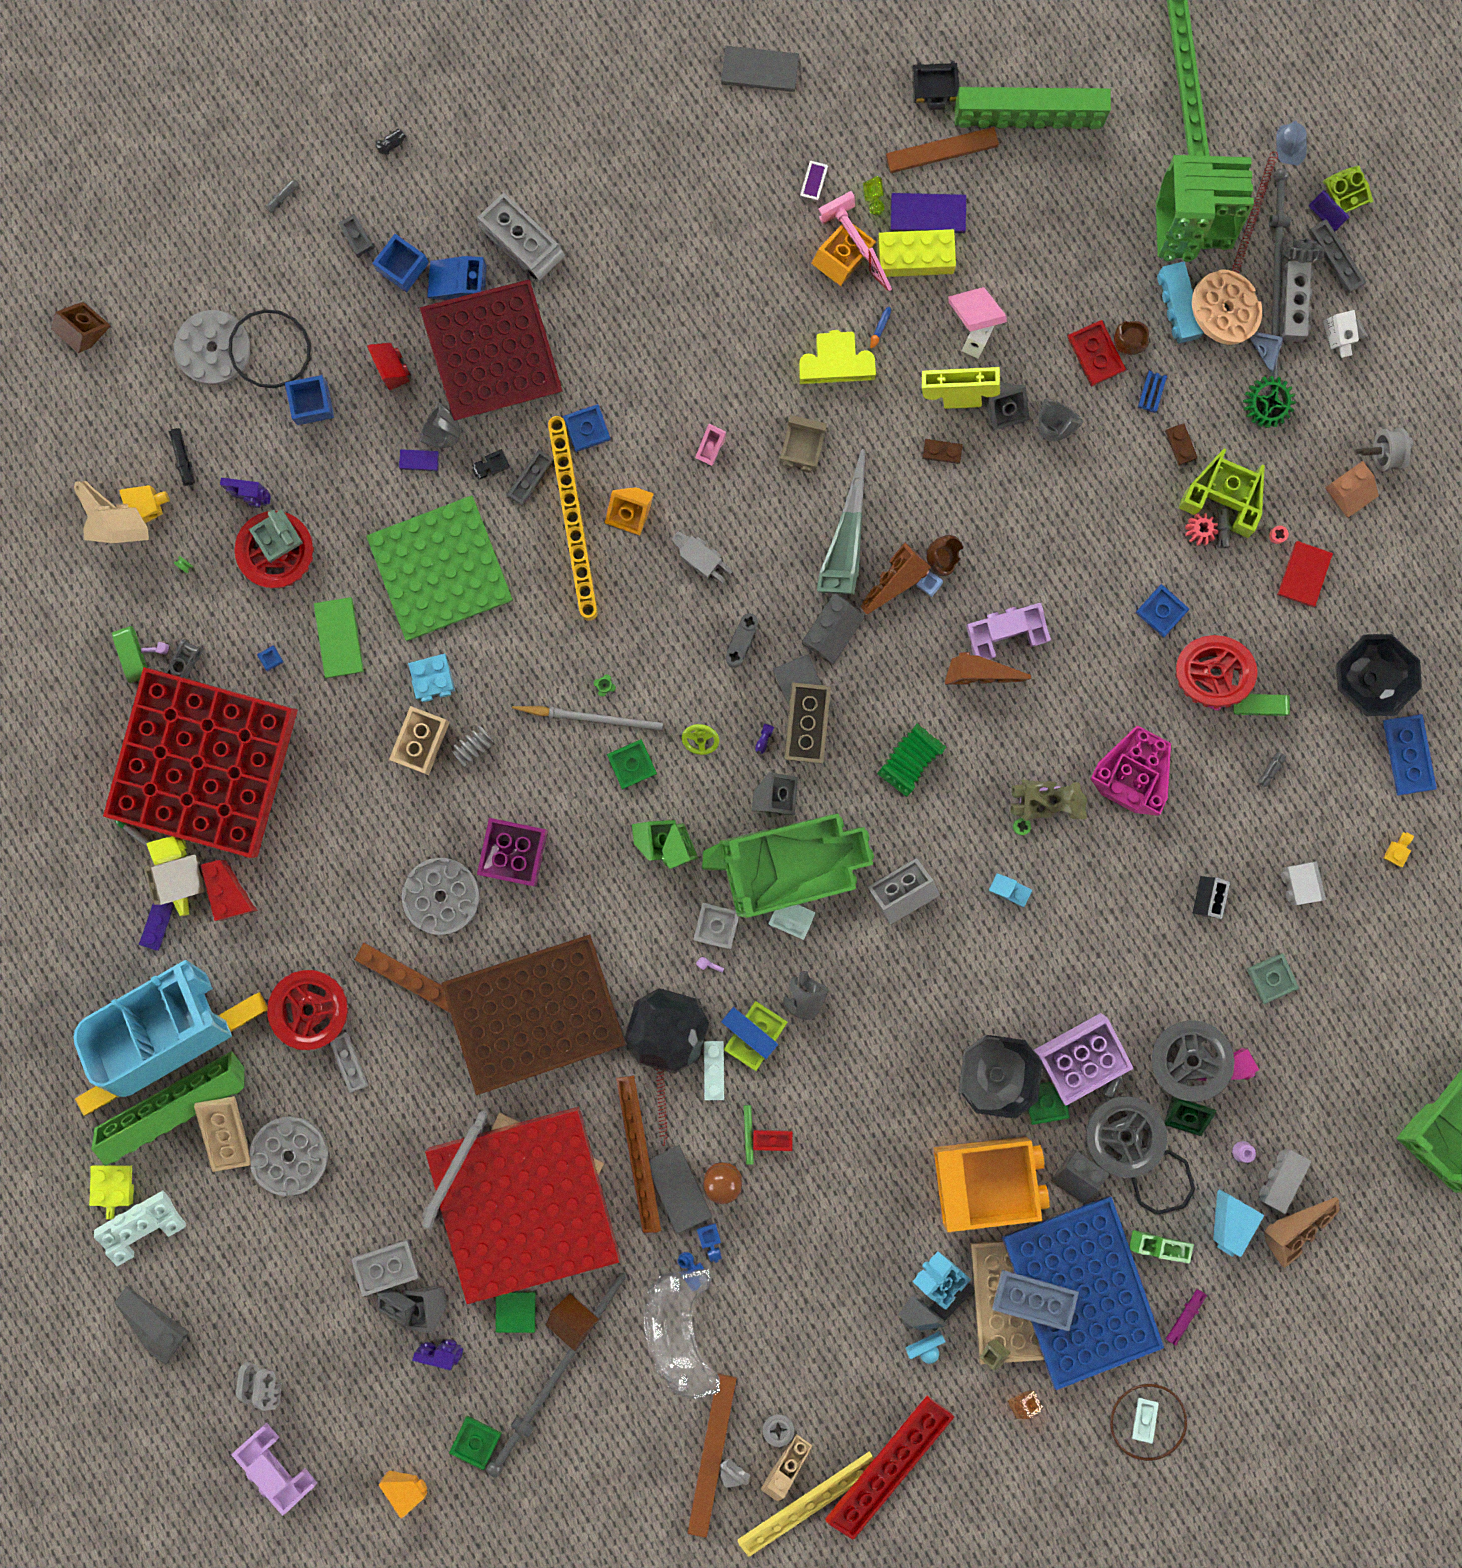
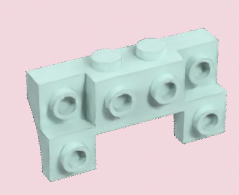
(137, 1223)

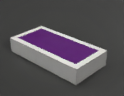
(814, 181)

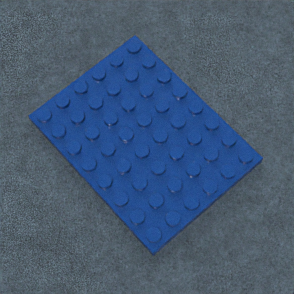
(1111, 1315)

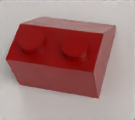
(389, 364)

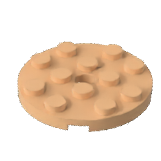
(1211, 315)

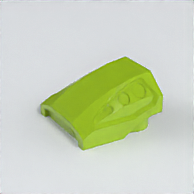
(1349, 189)

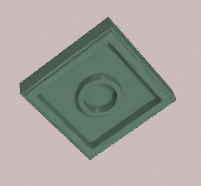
(1272, 978)

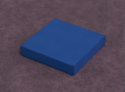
(586, 428)
(1162, 610)

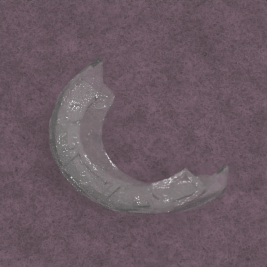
(671, 1333)

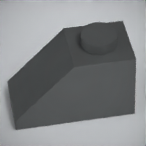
(920, 1316)

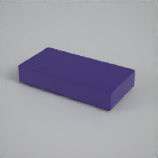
(1327, 209)
(418, 460)

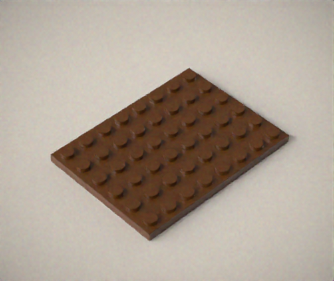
(533, 1014)

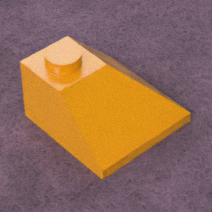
(629, 509)
(403, 1491)

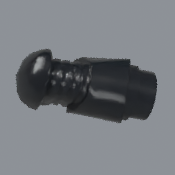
(391, 141)

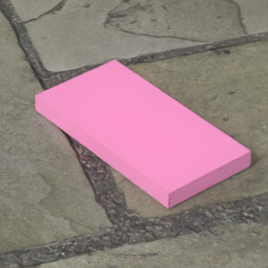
(977, 309)

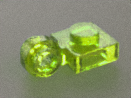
(872, 191)

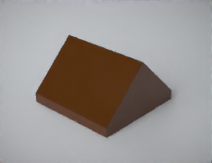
(571, 1321)

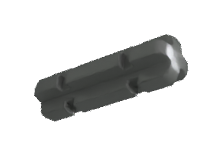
(1272, 769)

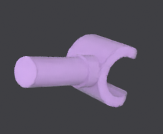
(162, 648)
(703, 963)

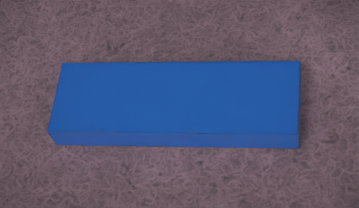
(749, 1032)

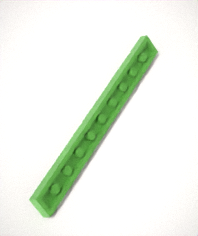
(1188, 77)

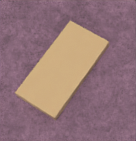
(223, 1133)

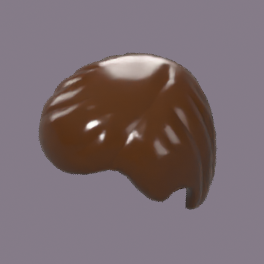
(1131, 337)
(944, 554)

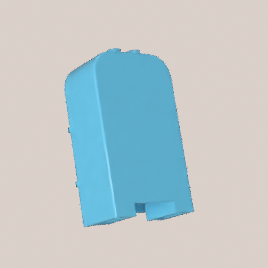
(149, 1031)

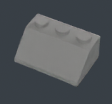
(904, 891)

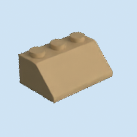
(419, 740)

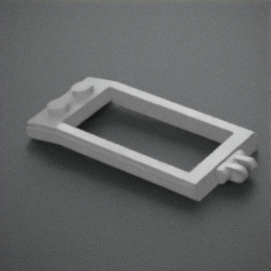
(432, 1211)

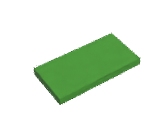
(338, 637)

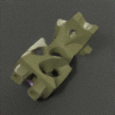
(1038, 793)

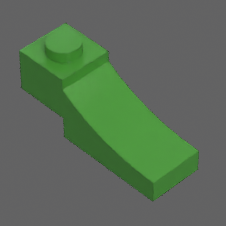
(1161, 1247)

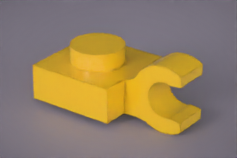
(1397, 852)

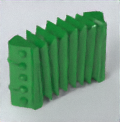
(910, 759)

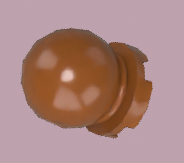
(722, 1183)

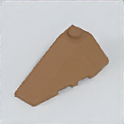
(1291, 1232)

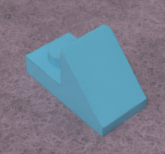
(1010, 890)

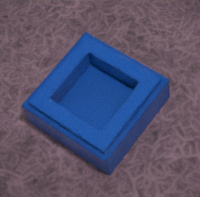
(270, 658)

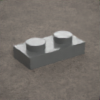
(356, 235)

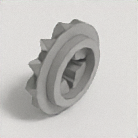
(785, 1436)

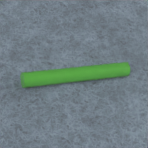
(748, 1135)

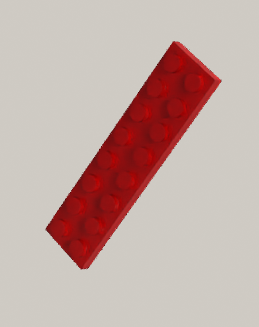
(889, 1468)

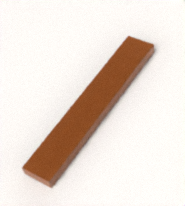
(942, 150)

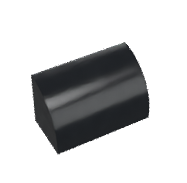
(1211, 897)

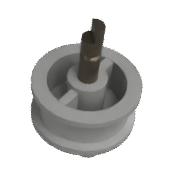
(1390, 449)

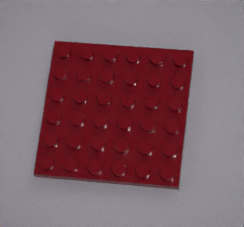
(491, 349)

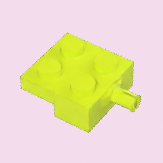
(111, 1187)

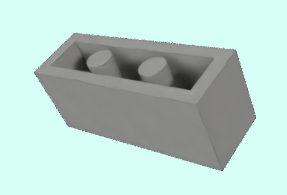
(1284, 1180)

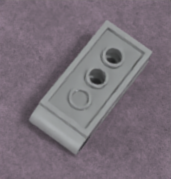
(532, 250)

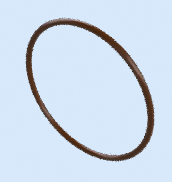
(1170, 1451)

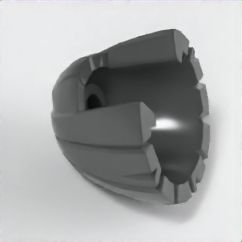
(1057, 421)
(440, 428)

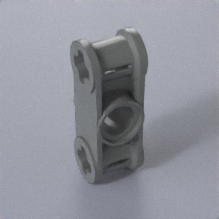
(741, 640)
(186, 657)

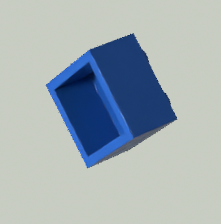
(400, 263)
(309, 400)

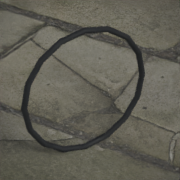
(273, 312)

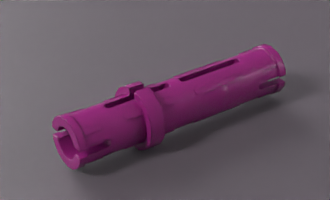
(1190, 1310)

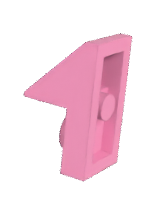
(711, 444)

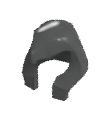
(806, 1004)

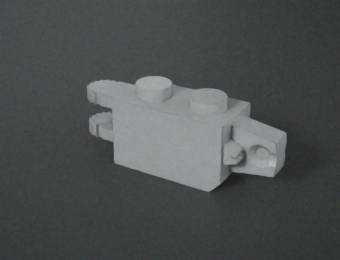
(700, 557)

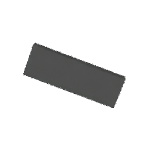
(530, 477)

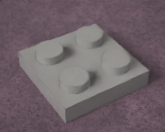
(716, 926)

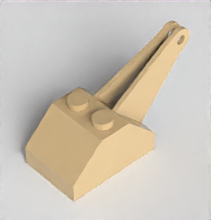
(109, 522)

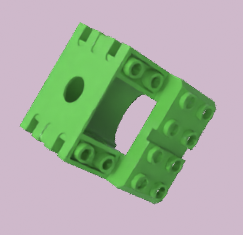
(1202, 204)

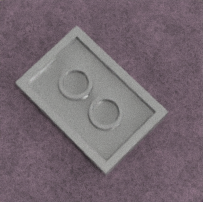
(385, 1267)

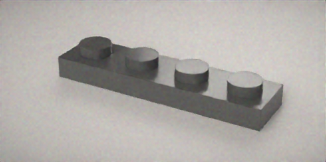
(1337, 256)

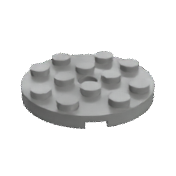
(193, 342)
(421, 890)
(268, 1159)

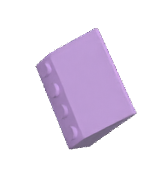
(1083, 1058)

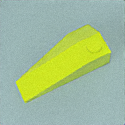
(167, 850)

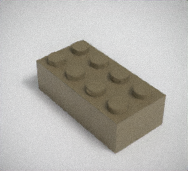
(807, 722)

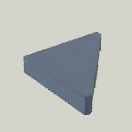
(1268, 348)

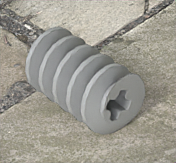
(472, 745)

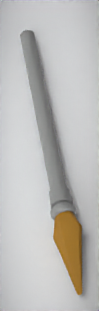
(560, 713)

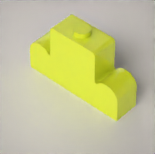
(836, 360)
(961, 386)

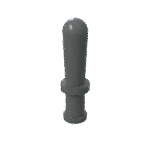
(284, 193)

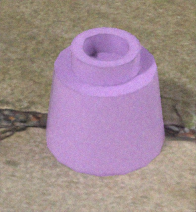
(1244, 1152)

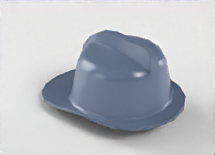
(1291, 143)

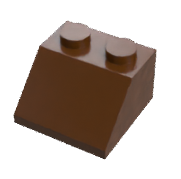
(79, 326)

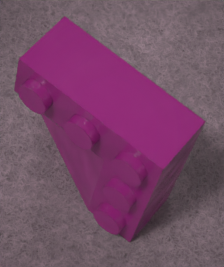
(512, 852)

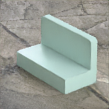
(793, 920)

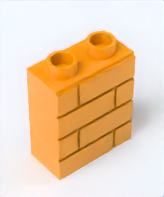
(990, 1183)

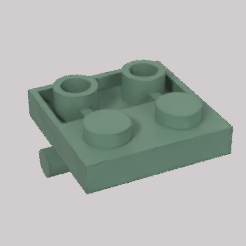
(275, 535)

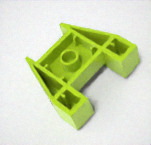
(1232, 487)

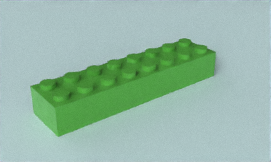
(1032, 107)
(167, 1108)

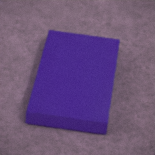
(928, 212)

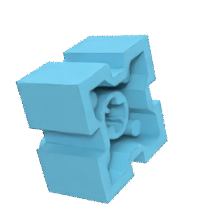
(941, 1280)

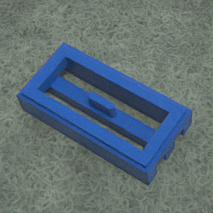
(1157, 376)

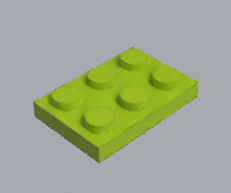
(767, 1022)

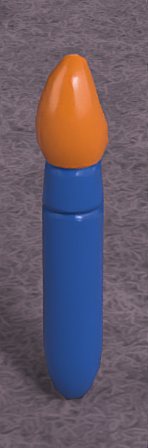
(880, 327)

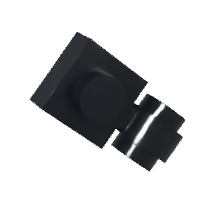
(495, 461)

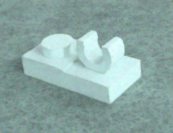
(1145, 1420)

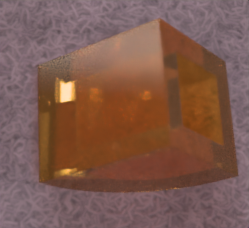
(1025, 1405)

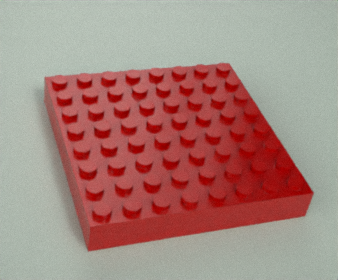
(200, 762)
(524, 1206)

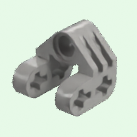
(262, 1394)

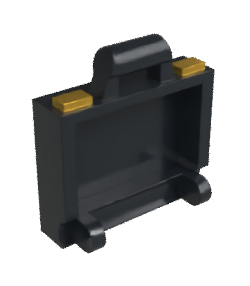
(935, 84)

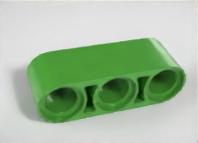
(129, 653)
(1264, 705)

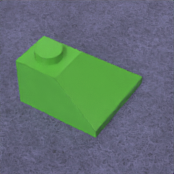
(651, 837)
(678, 847)

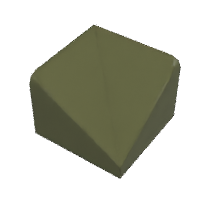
(994, 1354)

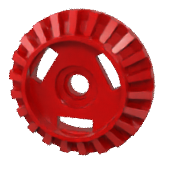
(254, 562)
(1229, 656)
(294, 990)

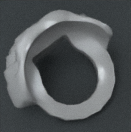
(733, 1475)

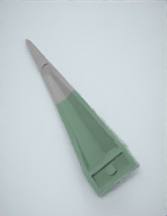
(843, 557)

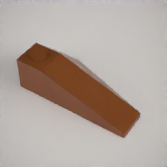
(905, 571)
(971, 668)

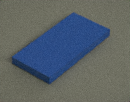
(1409, 754)

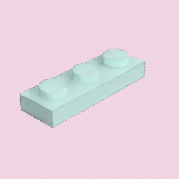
(714, 1070)

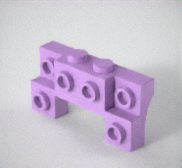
(1007, 625)
(269, 1474)

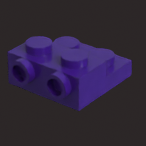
(249, 491)
(443, 1356)

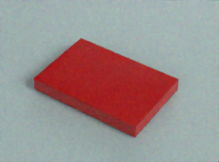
(1096, 353)
(1305, 574)

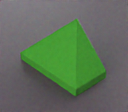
(713, 858)

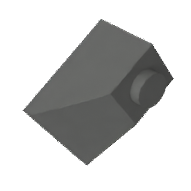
(1008, 407)
(776, 794)
(428, 1309)

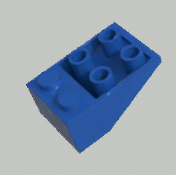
(456, 277)

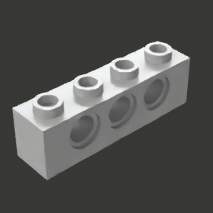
(1289, 309)

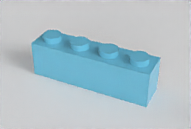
(1178, 296)

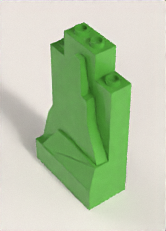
(794, 864)
(1437, 1135)

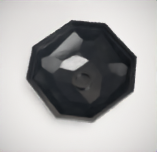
(1379, 675)
(666, 1030)

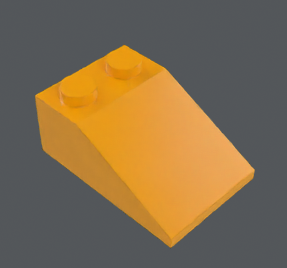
(840, 255)

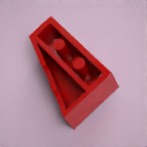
(225, 892)

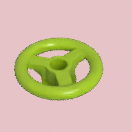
(701, 734)

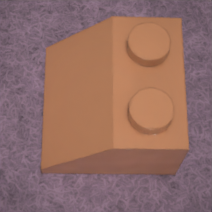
(1354, 489)

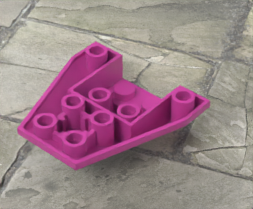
(1136, 772)

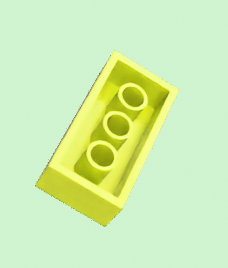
(917, 252)

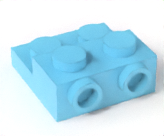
(431, 678)

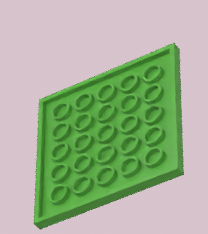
(439, 568)

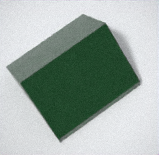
(1188, 1116)

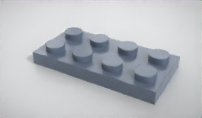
(1035, 1300)

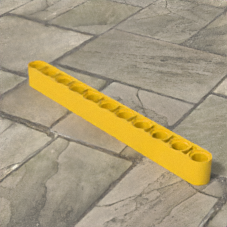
(572, 509)
(235, 1017)

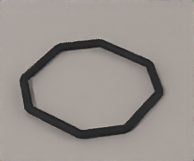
(1172, 1208)

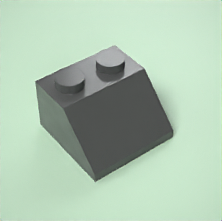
(1079, 1176)

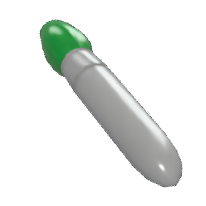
(134, 832)

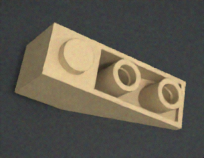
(786, 1468)

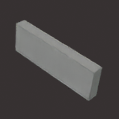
(348, 1062)

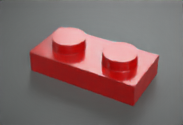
(772, 1140)

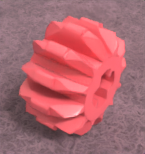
(1195, 525)

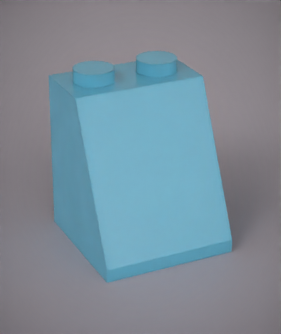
(1234, 1224)

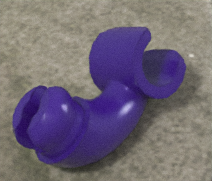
(762, 743)

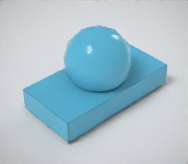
(926, 1348)

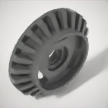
(1190, 1037)
(1134, 1159)

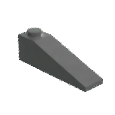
(153, 1327)

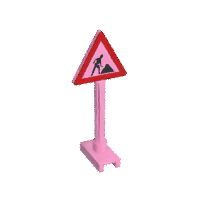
(838, 209)

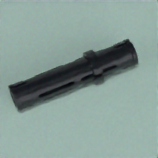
(183, 463)

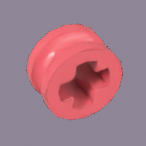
(1272, 535)

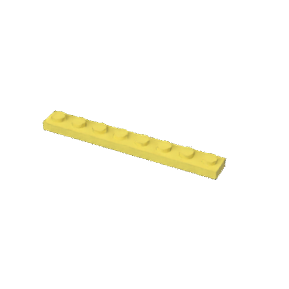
(804, 1506)

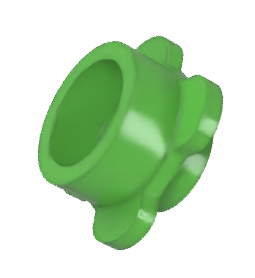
(606, 679)

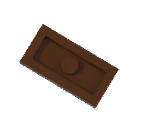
(1181, 444)
(942, 451)

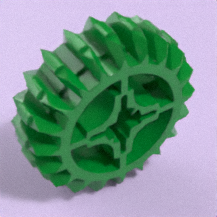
(1284, 406)

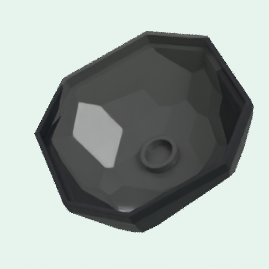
(1000, 1076)

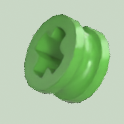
(183, 564)
(1017, 830)

